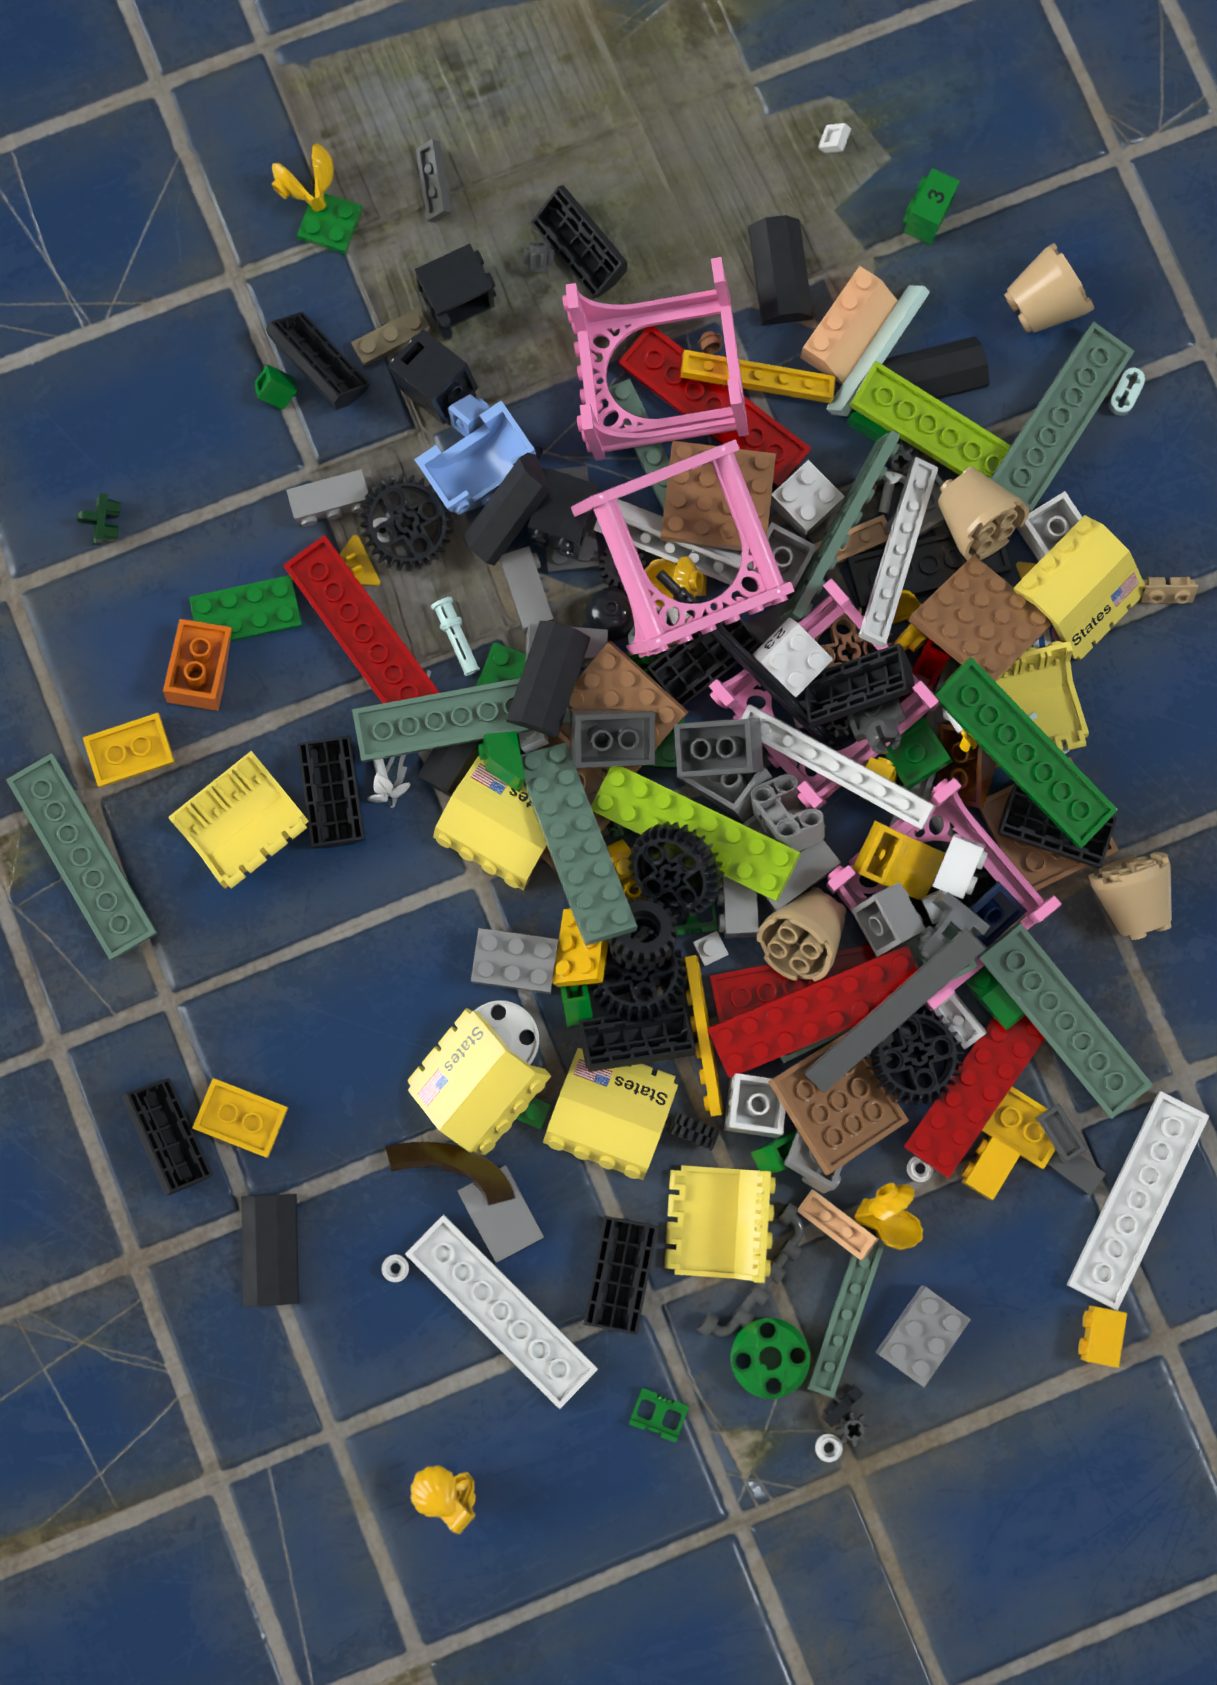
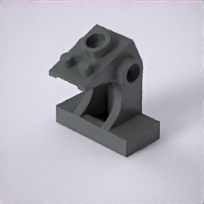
(955, 913)

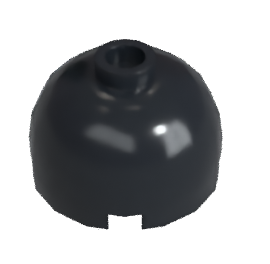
(610, 611)

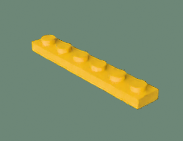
(759, 377)
(704, 1047)

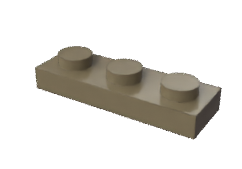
(390, 337)

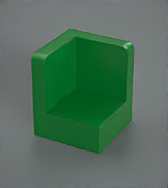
(275, 387)

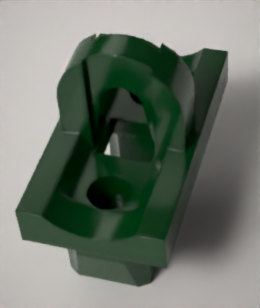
(104, 508)

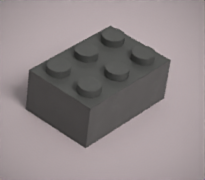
(718, 747)

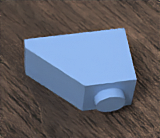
(466, 414)

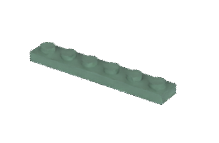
(650, 456)
(844, 1321)

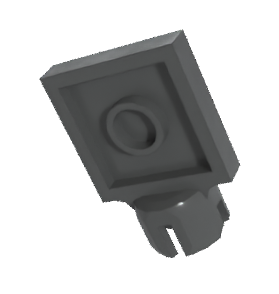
(879, 725)

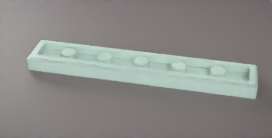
(879, 346)

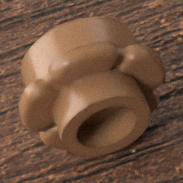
(710, 342)

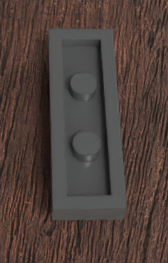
(433, 180)

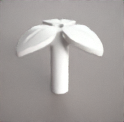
(890, 479)
(383, 785)

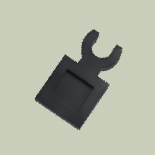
(837, 1409)

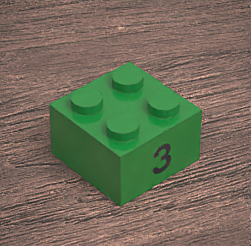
(930, 205)

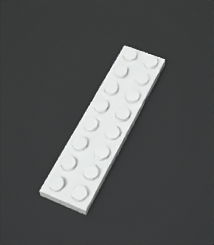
(1137, 1200)
(501, 1311)

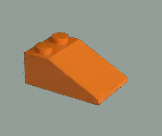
(198, 665)

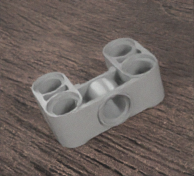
(771, 807)

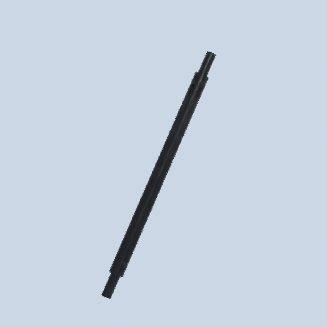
(753, 667)

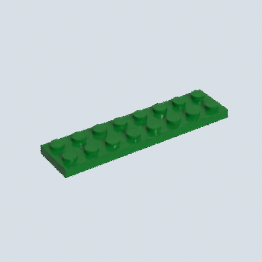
(1025, 752)

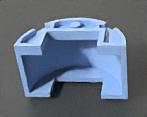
(477, 464)

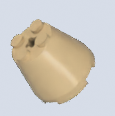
(1048, 292)
(980, 513)
(1136, 893)
(803, 935)

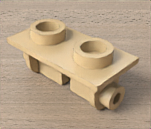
(1179, 591)

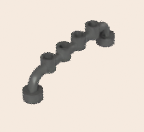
(758, 1293)

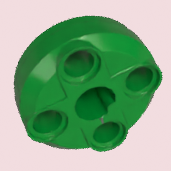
(770, 1358)

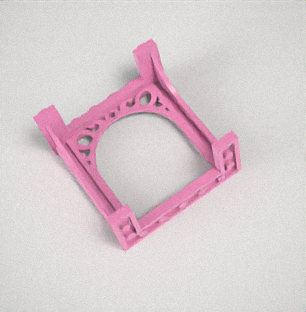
(597, 319)
(651, 629)
(740, 688)
(952, 810)

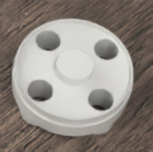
(511, 1027)

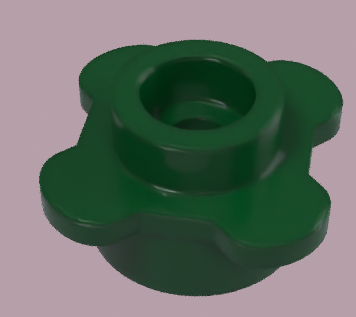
(617, 830)

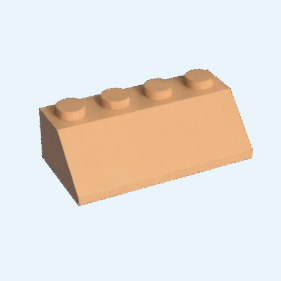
(849, 325)

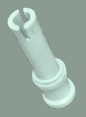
(452, 626)

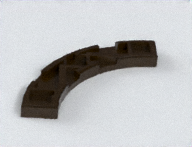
(455, 1159)

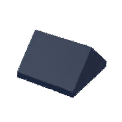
(998, 910)

